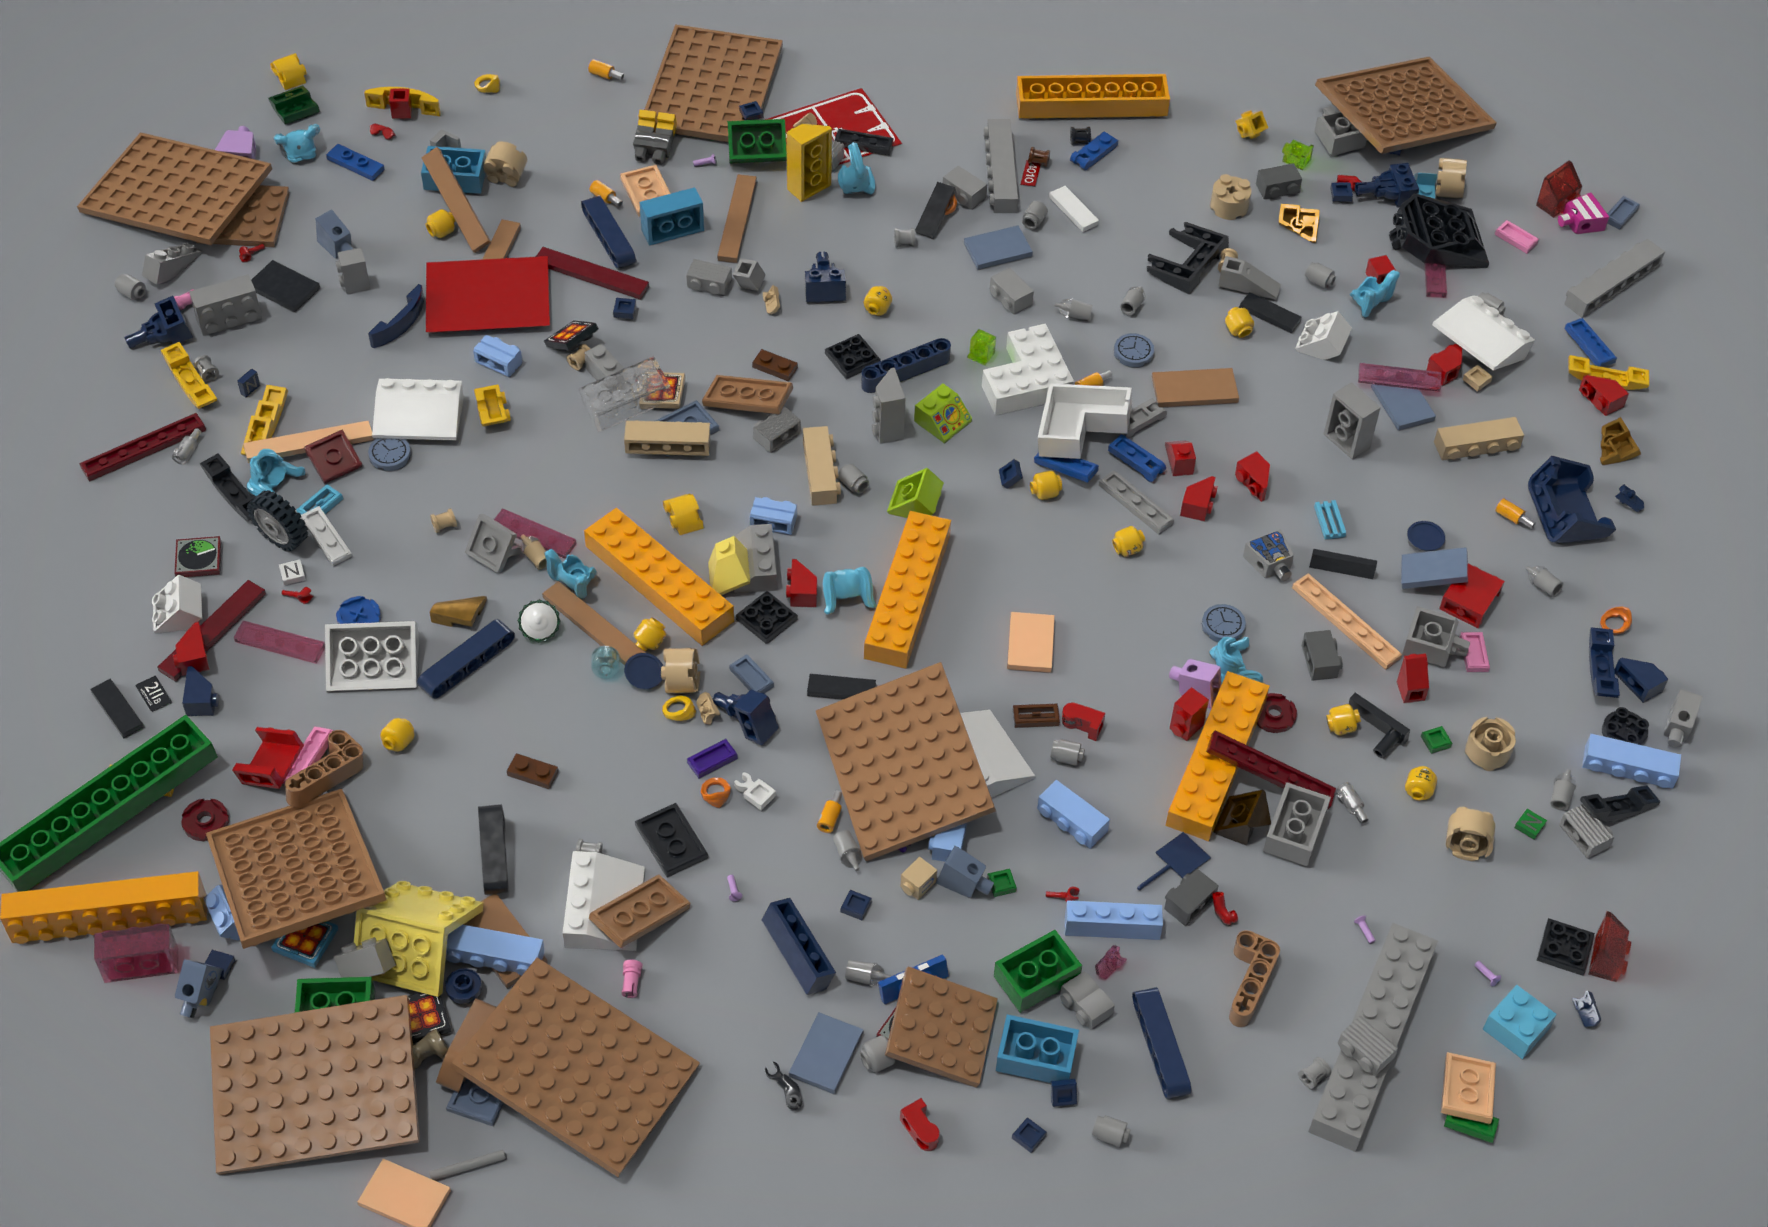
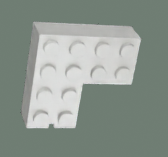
(1028, 377)
(1078, 409)

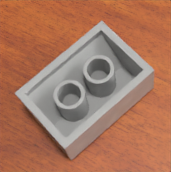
(889, 409)
(761, 558)

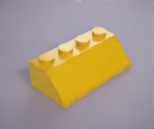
(809, 160)

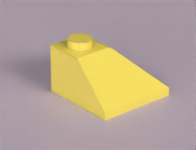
(728, 566)

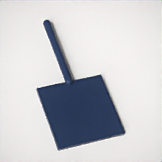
(1181, 855)

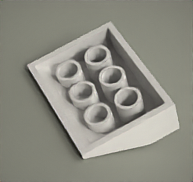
(1485, 333)
(417, 409)
(371, 656)
(996, 753)
(593, 883)

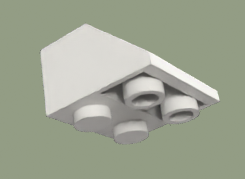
(1324, 336)
(177, 605)

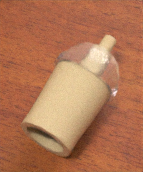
(534, 551)

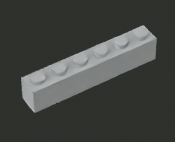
(1002, 166)
(1614, 277)

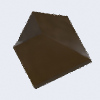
(1242, 815)

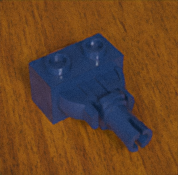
(1394, 184)
(825, 282)
(163, 326)
(753, 713)

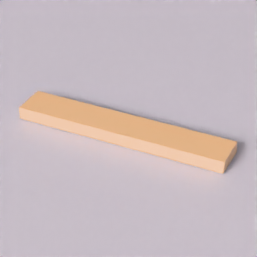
(295, 443)
(1347, 621)

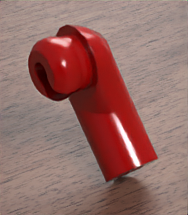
(1352, 179)
(1221, 911)

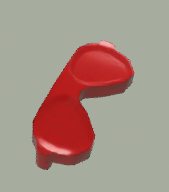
(387, 132)

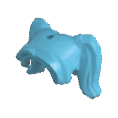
(302, 138)
(857, 175)
(1371, 293)
(269, 470)
(570, 572)
(848, 584)
(1229, 658)

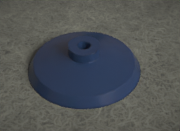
(1426, 535)
(643, 670)

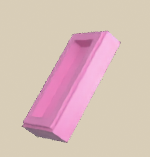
(1516, 236)
(1476, 658)

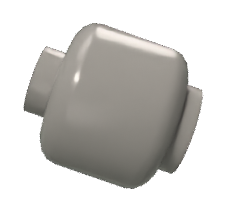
(874, 1054)

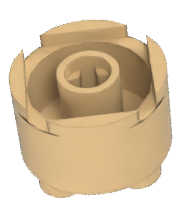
(504, 163)
(1451, 178)
(1230, 197)
(681, 670)
(1490, 743)
(1470, 833)

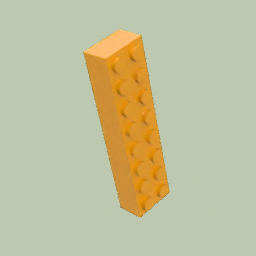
(1092, 96)
(659, 576)
(907, 590)
(1207, 776)
(103, 907)

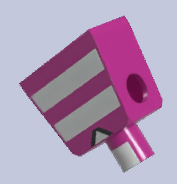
(1584, 215)

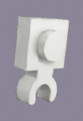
(755, 792)

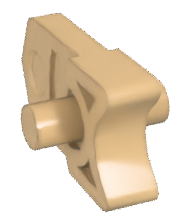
(807, 119)
(772, 300)
(707, 708)

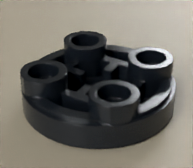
(1625, 726)

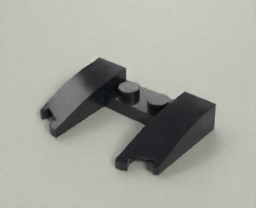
(1186, 276)

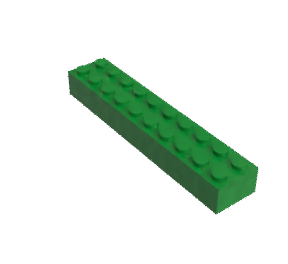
(104, 803)

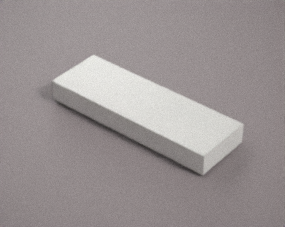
(1074, 208)
(326, 536)

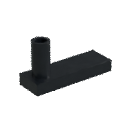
(1393, 729)

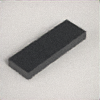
(865, 141)
(935, 210)
(1271, 312)
(1343, 564)
(837, 686)
(116, 708)

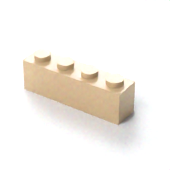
(667, 438)
(1478, 438)
(819, 465)

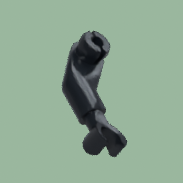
(791, 1088)

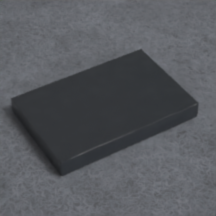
(284, 286)
(671, 840)

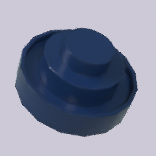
(463, 986)

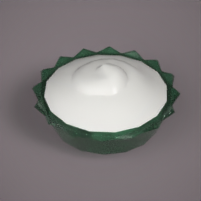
(539, 620)

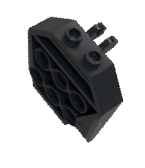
(1438, 232)

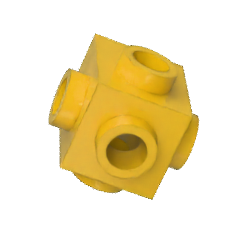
(1251, 124)

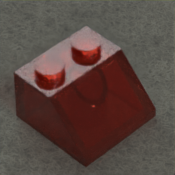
(1558, 189)
(1610, 949)

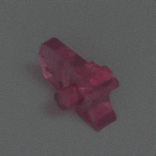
(1109, 962)

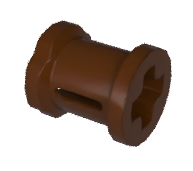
(1039, 156)

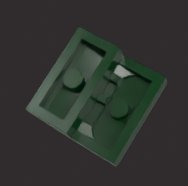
(294, 104)

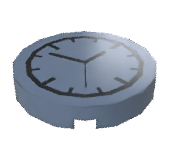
(1133, 350)
(389, 453)
(1223, 621)

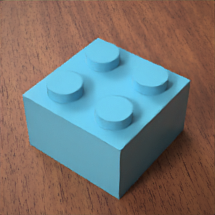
(1519, 1021)

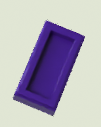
(712, 758)

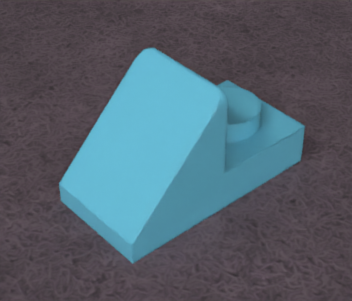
(1426, 184)

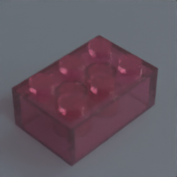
(136, 953)

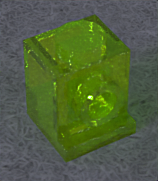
(1297, 153)
(982, 347)

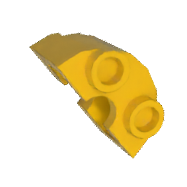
(289, 71)
(490, 405)
(684, 513)

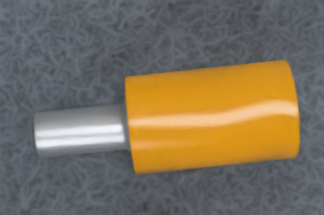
(604, 70)
(607, 194)
(1094, 379)
(1513, 513)
(830, 813)

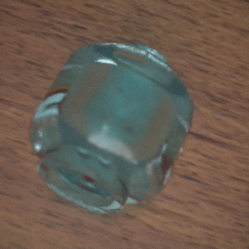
(605, 662)

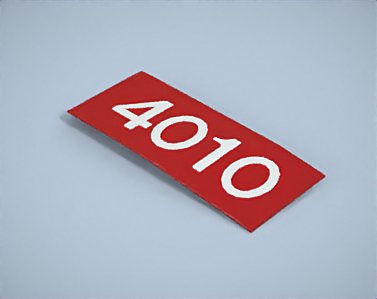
(1030, 174)

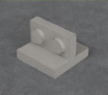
(492, 543)

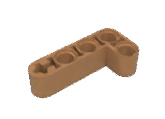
(343, 762)
(1252, 982)
(473, 1021)

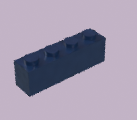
(798, 946)

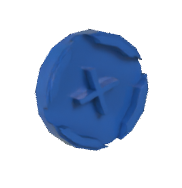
(358, 611)

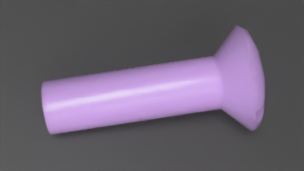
(712, 159)
(735, 895)
(1361, 921)
(1493, 979)

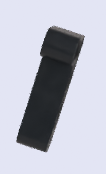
(493, 849)

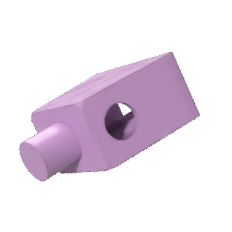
(238, 143)
(1200, 676)

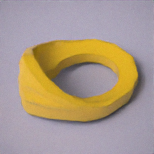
(492, 86)
(687, 713)

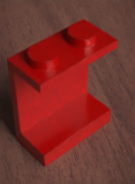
(1472, 598)
(272, 759)

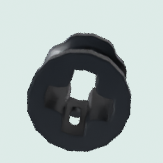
(1080, 135)

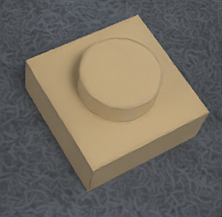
(1477, 378)

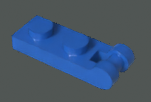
(1094, 150)
(1137, 457)

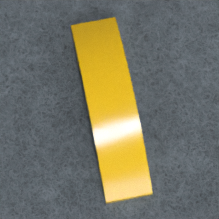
(380, 96)
(187, 376)
(1631, 379)

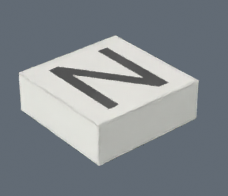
(292, 572)

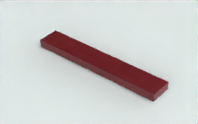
(594, 273)
(141, 447)
(219, 622)
(1264, 765)

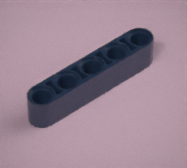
(608, 231)
(908, 363)
(465, 658)
(1161, 1043)

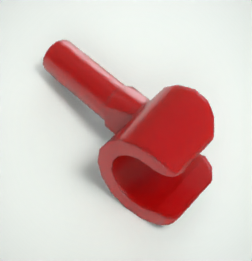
(245, 253)
(303, 596)
(1065, 895)

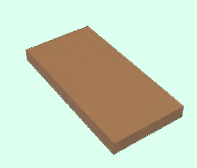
(1195, 387)
(747, 394)
(639, 911)
(499, 918)

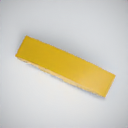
(267, 415)

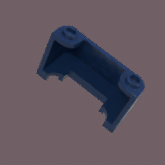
(1562, 502)

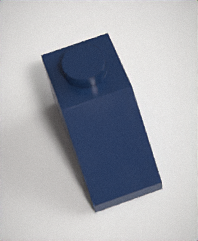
(1641, 678)
(198, 695)

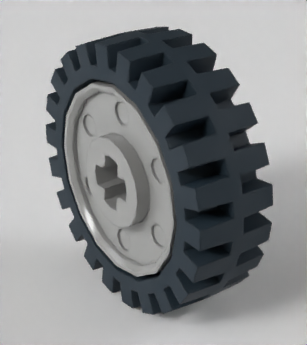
(277, 520)

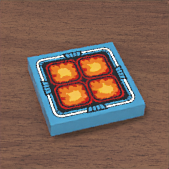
(307, 944)

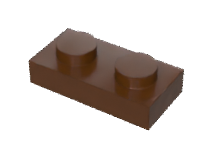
(774, 365)
(532, 771)

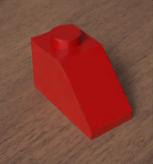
(1181, 457)
(191, 651)

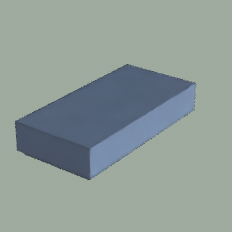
(1622, 212)
(751, 675)

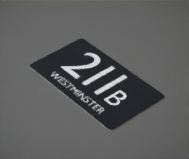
(153, 693)

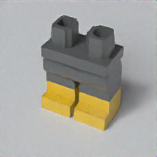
(654, 135)

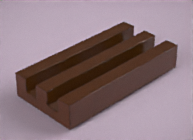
(1037, 718)

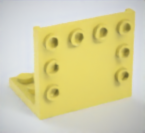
(417, 932)

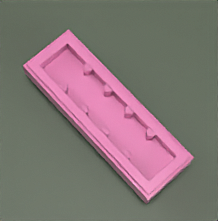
(313, 750)

